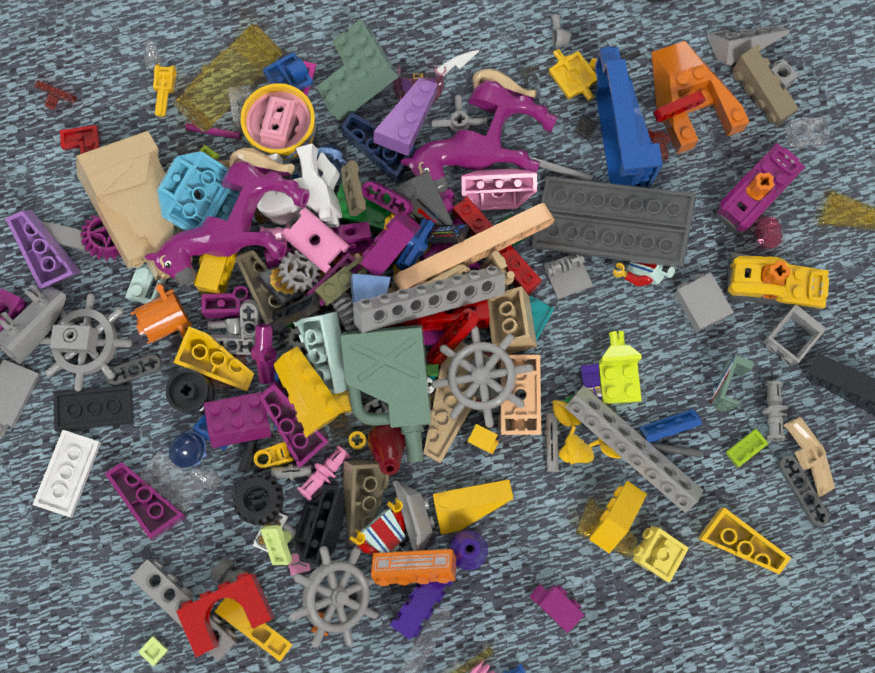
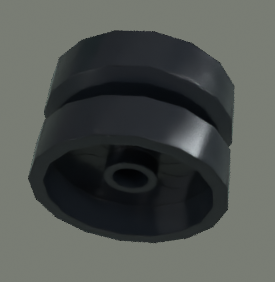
(180, 394)

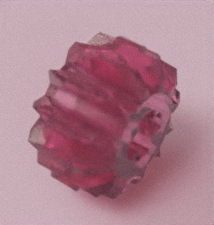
(768, 232)

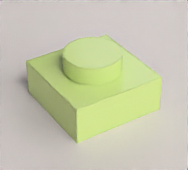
(153, 651)

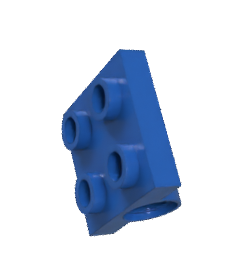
(289, 71)

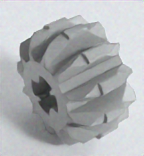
(291, 341)

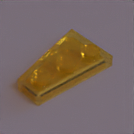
(845, 211)
(589, 522)

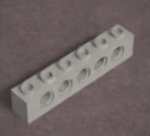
(144, 579)

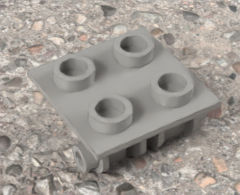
(568, 275)

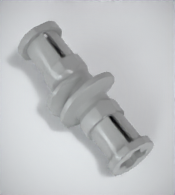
(774, 411)

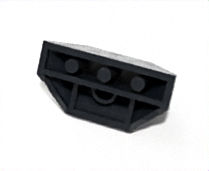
(320, 524)

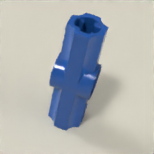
(416, 246)

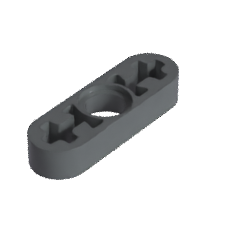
(126, 366)

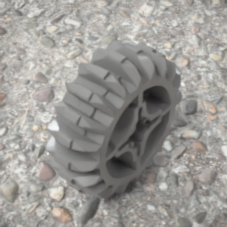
(344, 307)

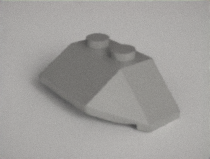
(415, 515)

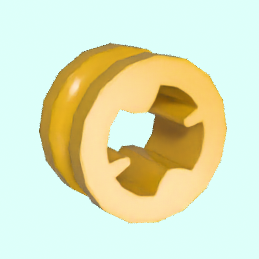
(352, 443)

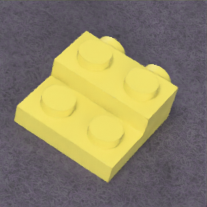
(659, 553)

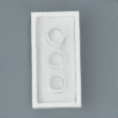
(67, 473)

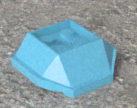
(177, 190)

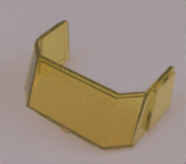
(236, 66)

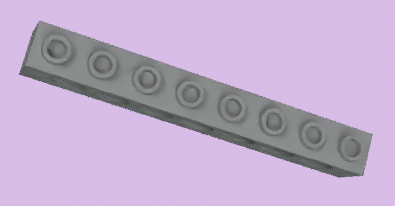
(428, 298)
(634, 449)

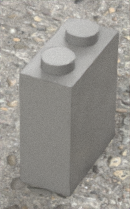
(703, 302)

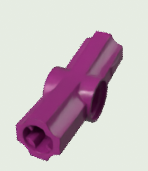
(264, 353)

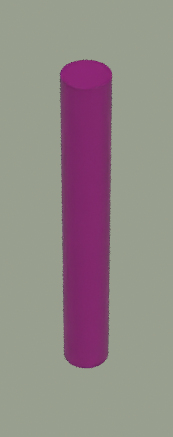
(214, 131)

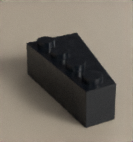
(844, 382)

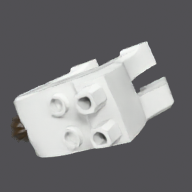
(322, 199)

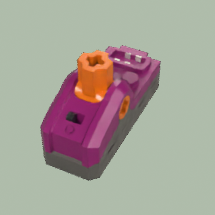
(758, 189)

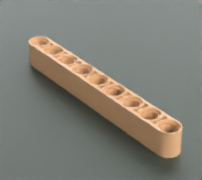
(477, 246)

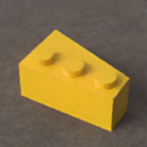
(618, 517)

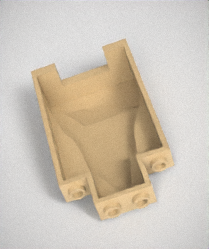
(123, 190)

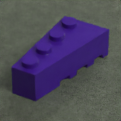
(418, 607)

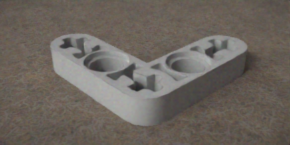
(246, 336)

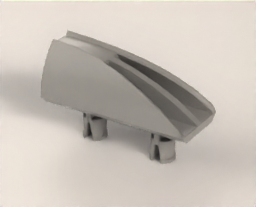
(32, 324)

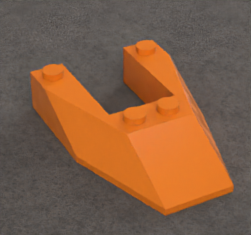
(681, 72)

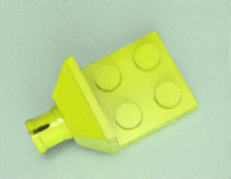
(619, 372)

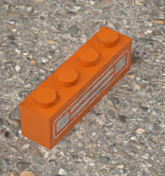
(414, 567)

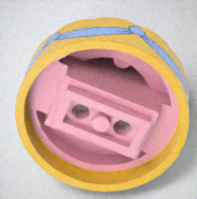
(282, 107)

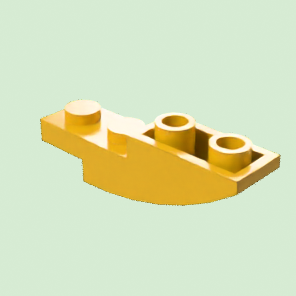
(261, 635)

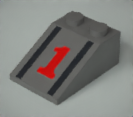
(425, 200)

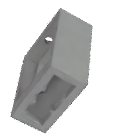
(807, 323)

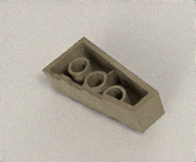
(764, 86)
(250, 267)

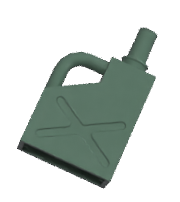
(394, 370)

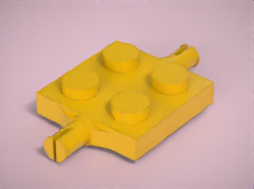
(573, 75)

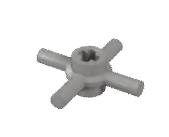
(461, 116)

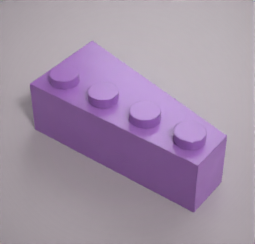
(405, 121)
(40, 249)

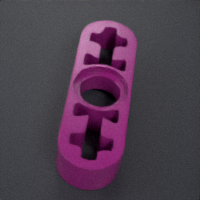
(378, 198)

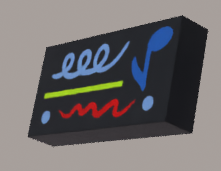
(448, 233)

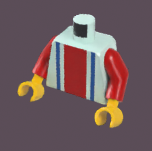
(643, 274)
(383, 532)

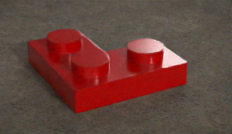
(82, 137)

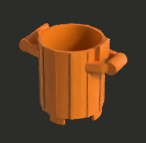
(161, 316)

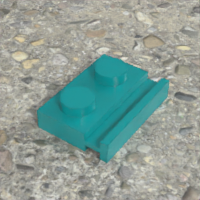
(541, 313)

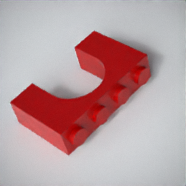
(196, 615)

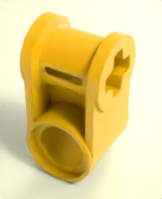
(275, 456)

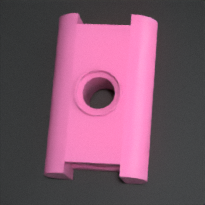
(302, 233)

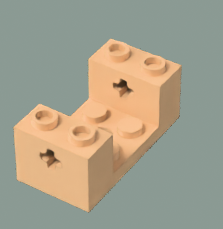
(526, 419)

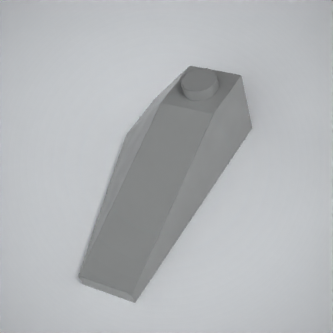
(730, 46)

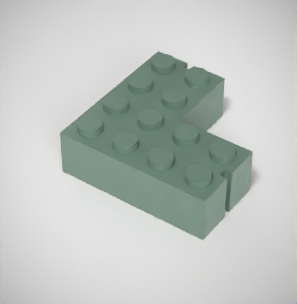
(362, 76)

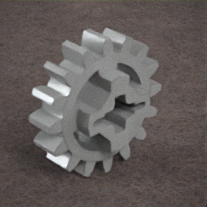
(298, 279)

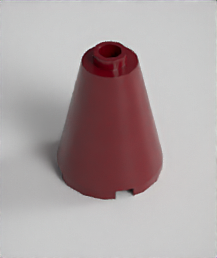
(387, 447)

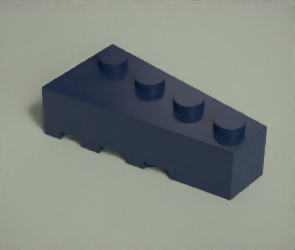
(361, 135)

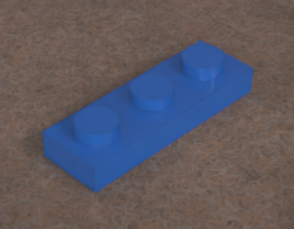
(670, 425)

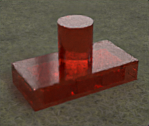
(54, 95)

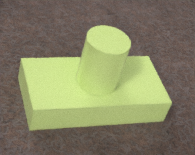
(276, 544)

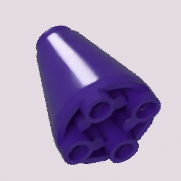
(467, 560)

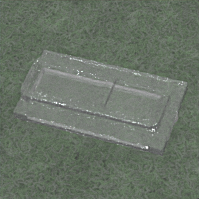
(171, 481)

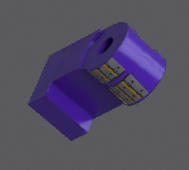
(590, 379)

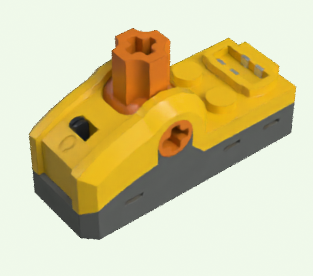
(776, 283)

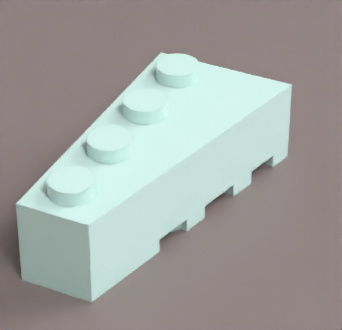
(323, 342)

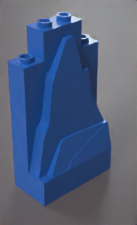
(628, 149)

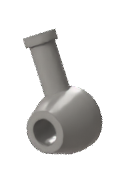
(560, 37)
(232, 325)

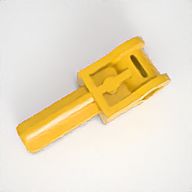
(163, 84)

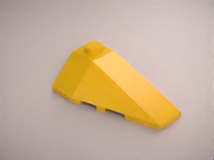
(209, 358)
(466, 505)

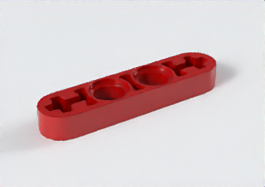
(453, 335)

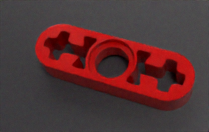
(679, 106)

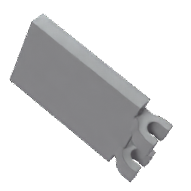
(15, 390)

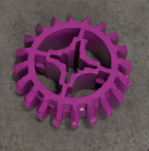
(91, 234)

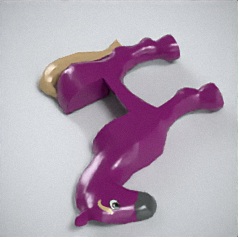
(474, 151)
(252, 176)

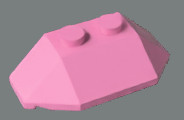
(499, 188)

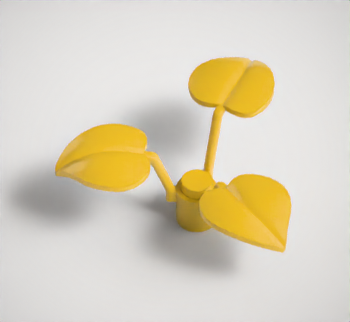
(575, 449)

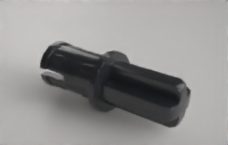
(247, 456)

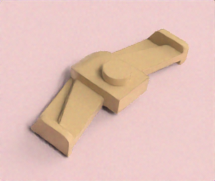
(811, 455)

